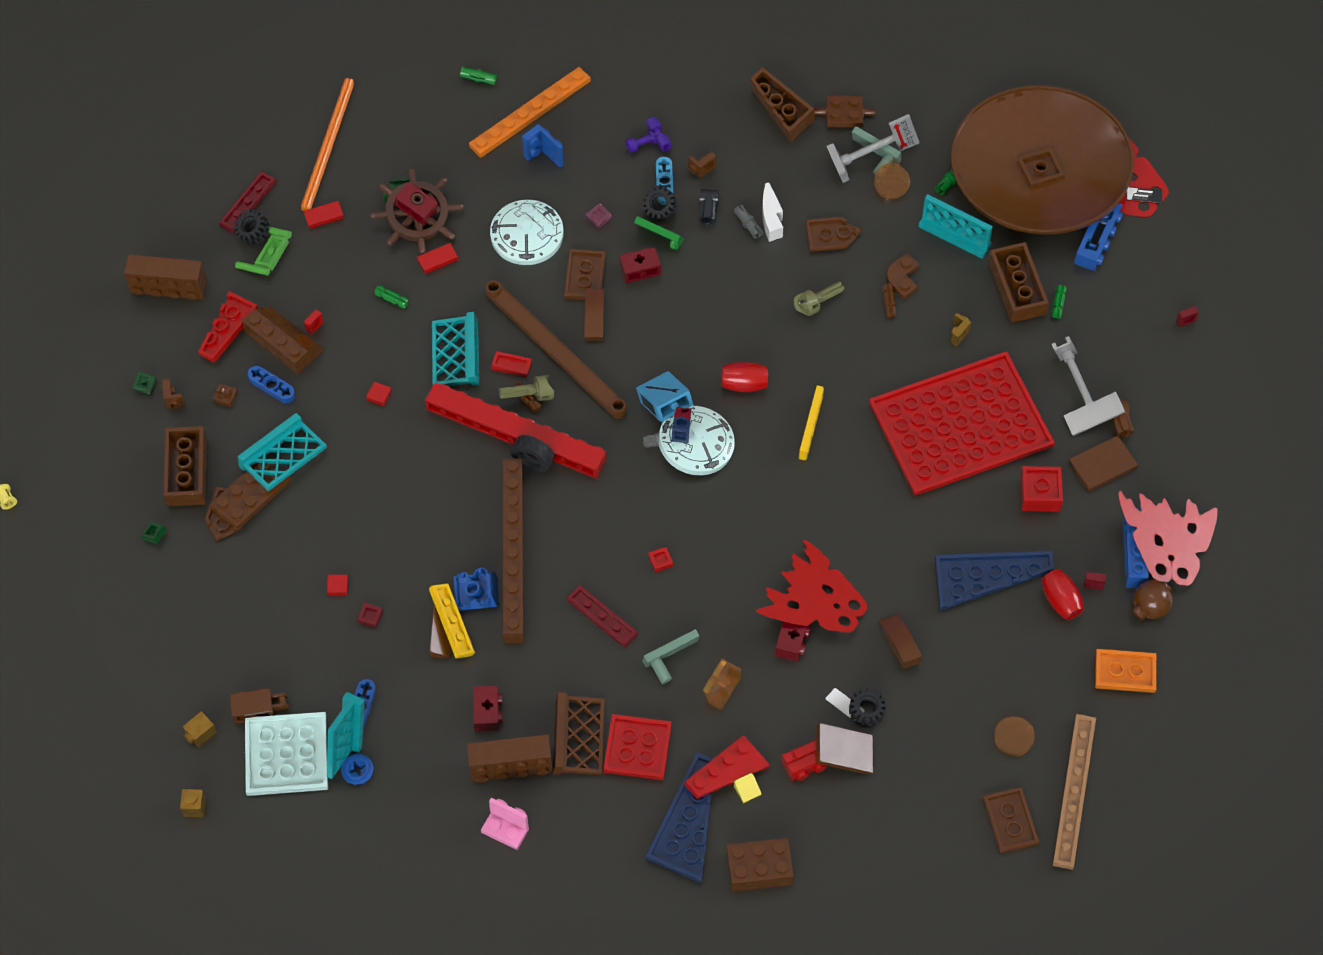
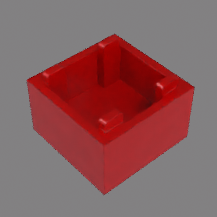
(1041, 489)

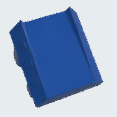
(476, 590)

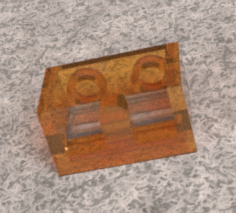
(722, 684)

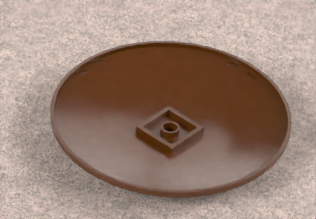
(1046, 126)

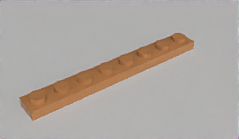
(1074, 792)

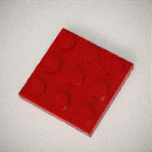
(637, 747)

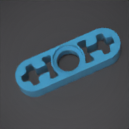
(668, 174)

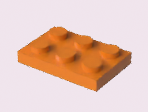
(1125, 670)

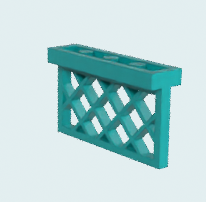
(948, 230)
(470, 346)
(275, 439)
(345, 733)

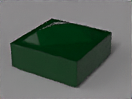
(144, 383)
(153, 532)

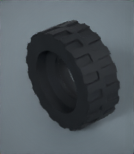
(534, 453)

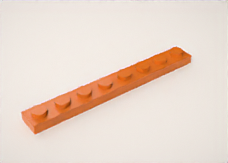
(529, 112)

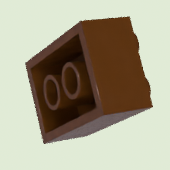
(759, 864)

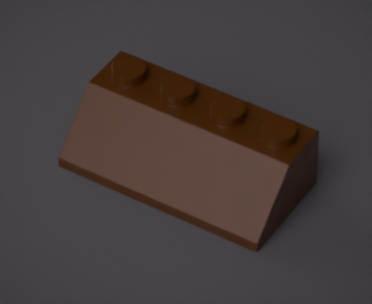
(281, 338)

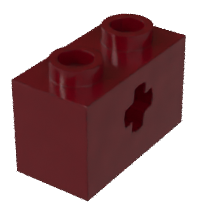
(640, 265)
(788, 647)
(487, 719)

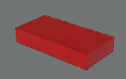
(323, 215)
(437, 258)
(511, 364)

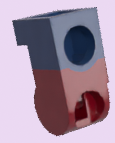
(681, 425)

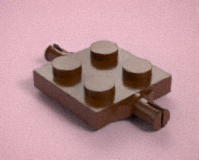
(844, 111)

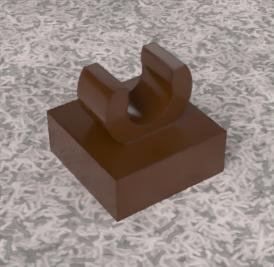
(225, 395)

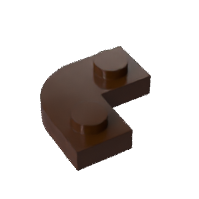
(898, 275)

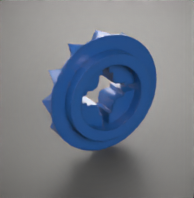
(362, 762)

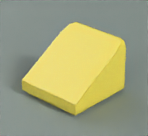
(747, 788)

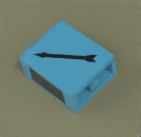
(664, 395)

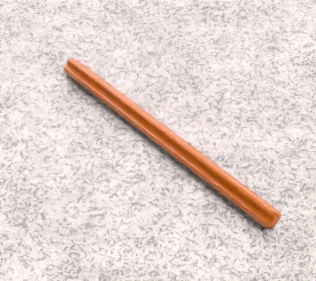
(327, 144)

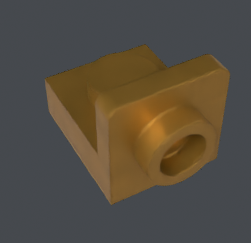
(961, 329)

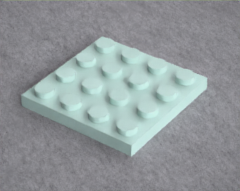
(286, 753)

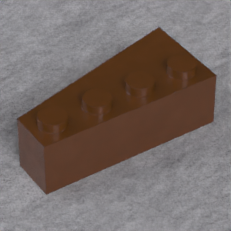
(783, 105)

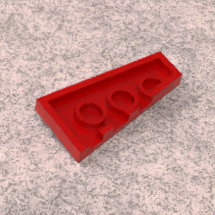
(226, 326)
(727, 767)

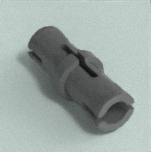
(748, 221)

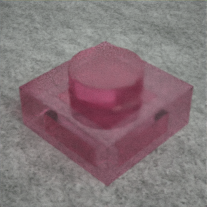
(599, 215)

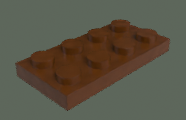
(246, 497)

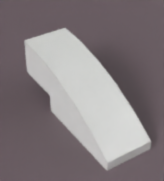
(772, 214)

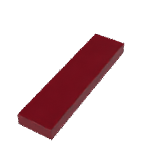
(248, 200)
(602, 616)

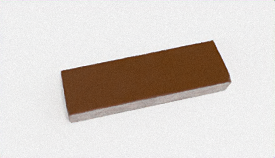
(439, 642)

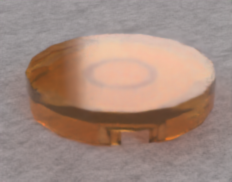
(891, 181)
(1014, 736)

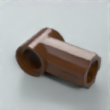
(1122, 422)

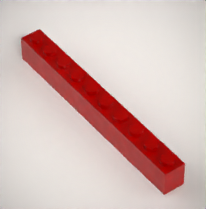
(508, 426)

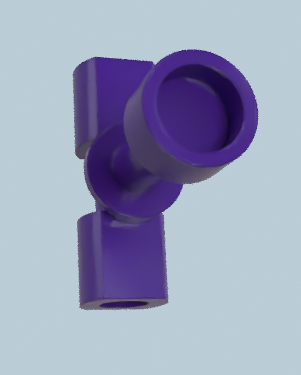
(654, 136)

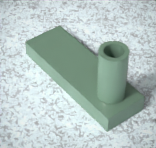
(889, 154)
(655, 657)

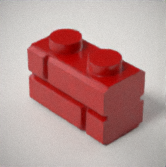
(802, 762)

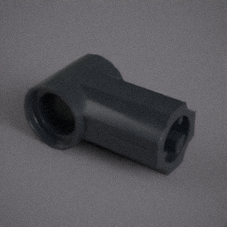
(708, 205)

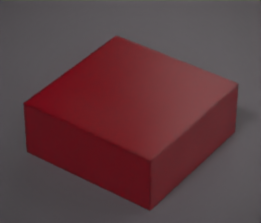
(1187, 316)
(1094, 580)
(370, 615)

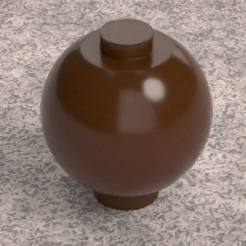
(1152, 600)

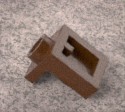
(703, 166)
(170, 397)

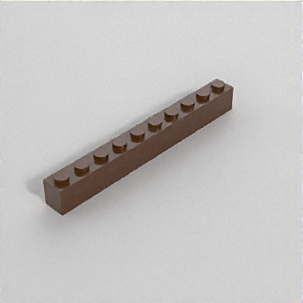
(513, 552)

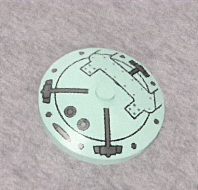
(526, 232)
(708, 446)

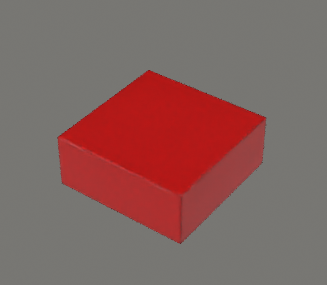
(313, 322)
(379, 394)
(660, 559)
(337, 585)

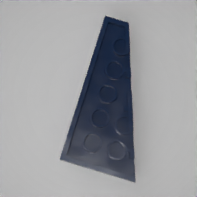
(979, 574)
(683, 833)

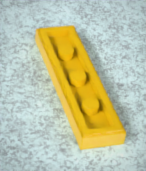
(811, 423)
(451, 621)

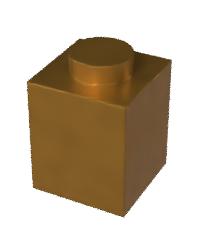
(199, 729)
(193, 803)

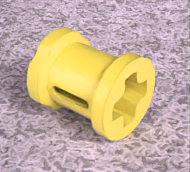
(6, 498)

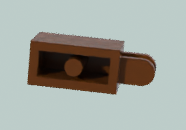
(256, 704)

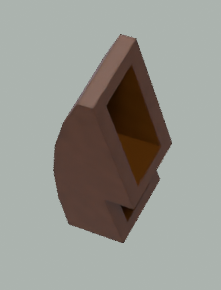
(594, 315)
(901, 641)

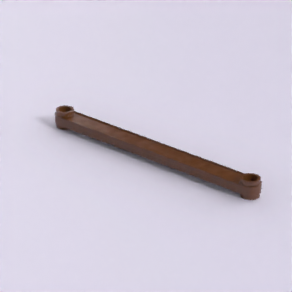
(556, 349)

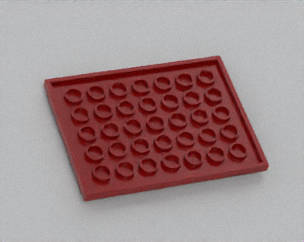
(961, 423)

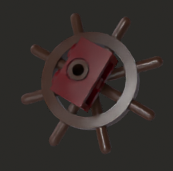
(419, 207)

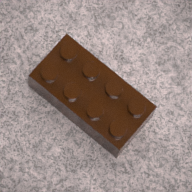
(165, 277)
(1018, 282)
(185, 466)
(509, 758)

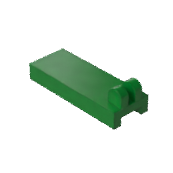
(676, 240)

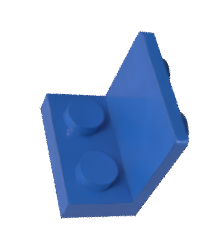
(541, 140)

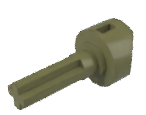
(812, 300)
(539, 388)

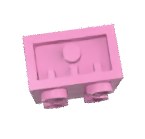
(506, 823)

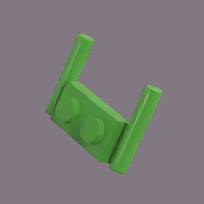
(270, 253)

